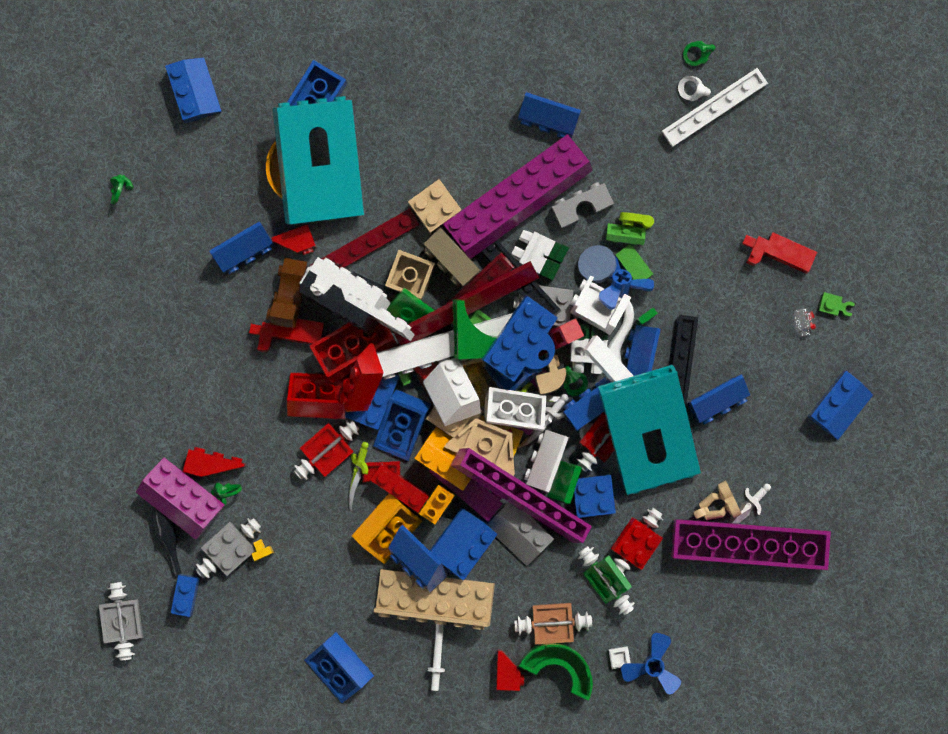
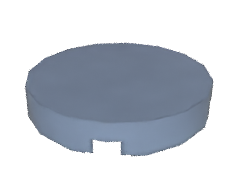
(597, 262)

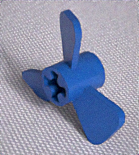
(621, 285)
(659, 645)

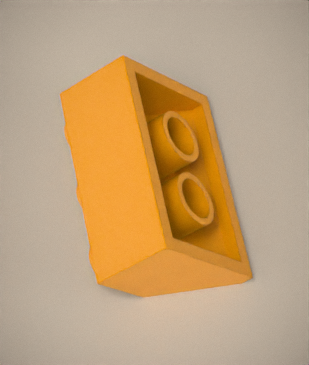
(439, 458)
(382, 525)

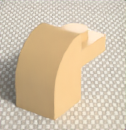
(552, 380)

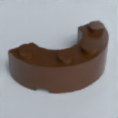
(288, 299)

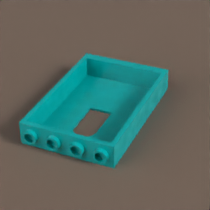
(323, 190)
(643, 405)

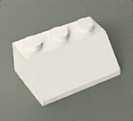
(452, 392)
(515, 409)
(546, 460)

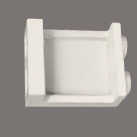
(590, 309)

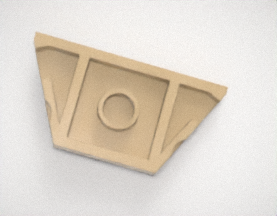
(488, 442)

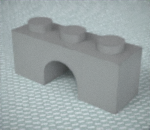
(596, 196)

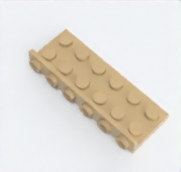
(450, 601)

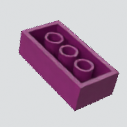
(179, 498)

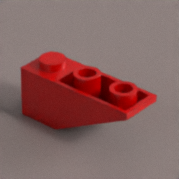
(205, 464)

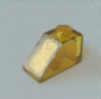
(478, 380)

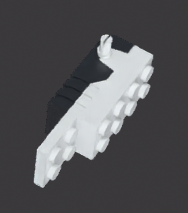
(350, 298)

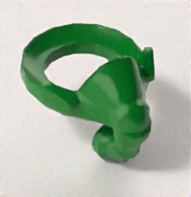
(706, 51)
(117, 182)
(571, 377)
(219, 491)

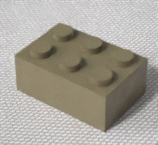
(450, 258)

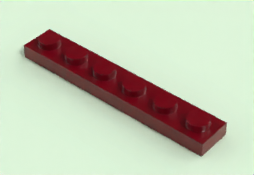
(373, 239)

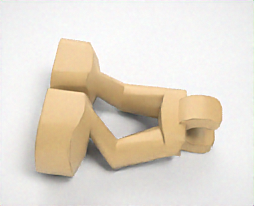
(724, 494)

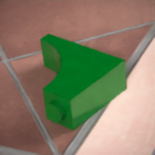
(468, 340)

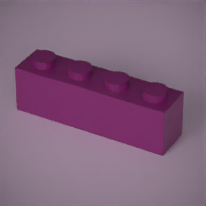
(475, 496)

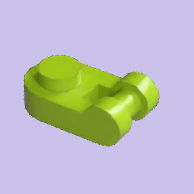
(630, 218)

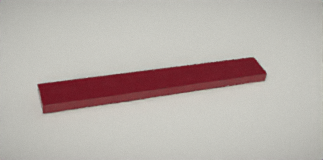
(473, 301)

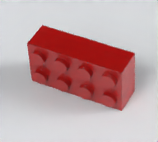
(342, 347)

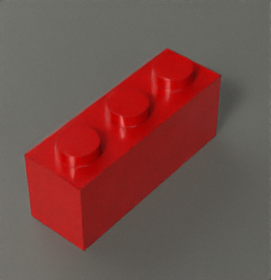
(399, 487)

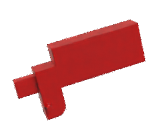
(781, 250)
(304, 332)

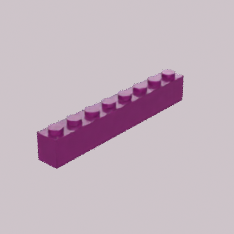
(521, 495)

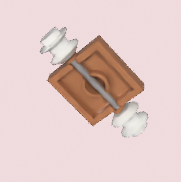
(553, 623)

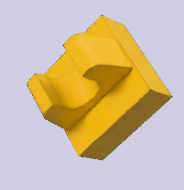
(261, 550)

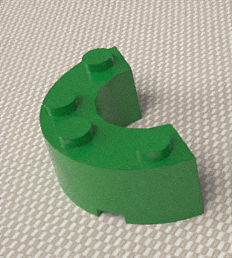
(564, 656)

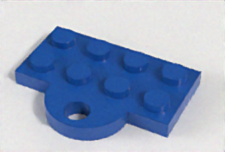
(523, 340)

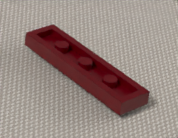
(493, 270)

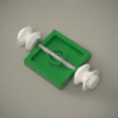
(607, 580)

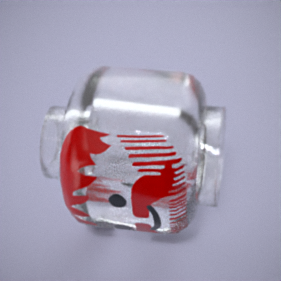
(802, 322)

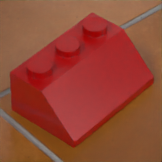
(362, 381)
(315, 396)

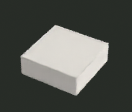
(619, 656)

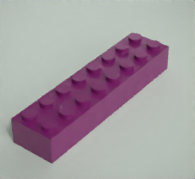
(518, 196)
(750, 544)

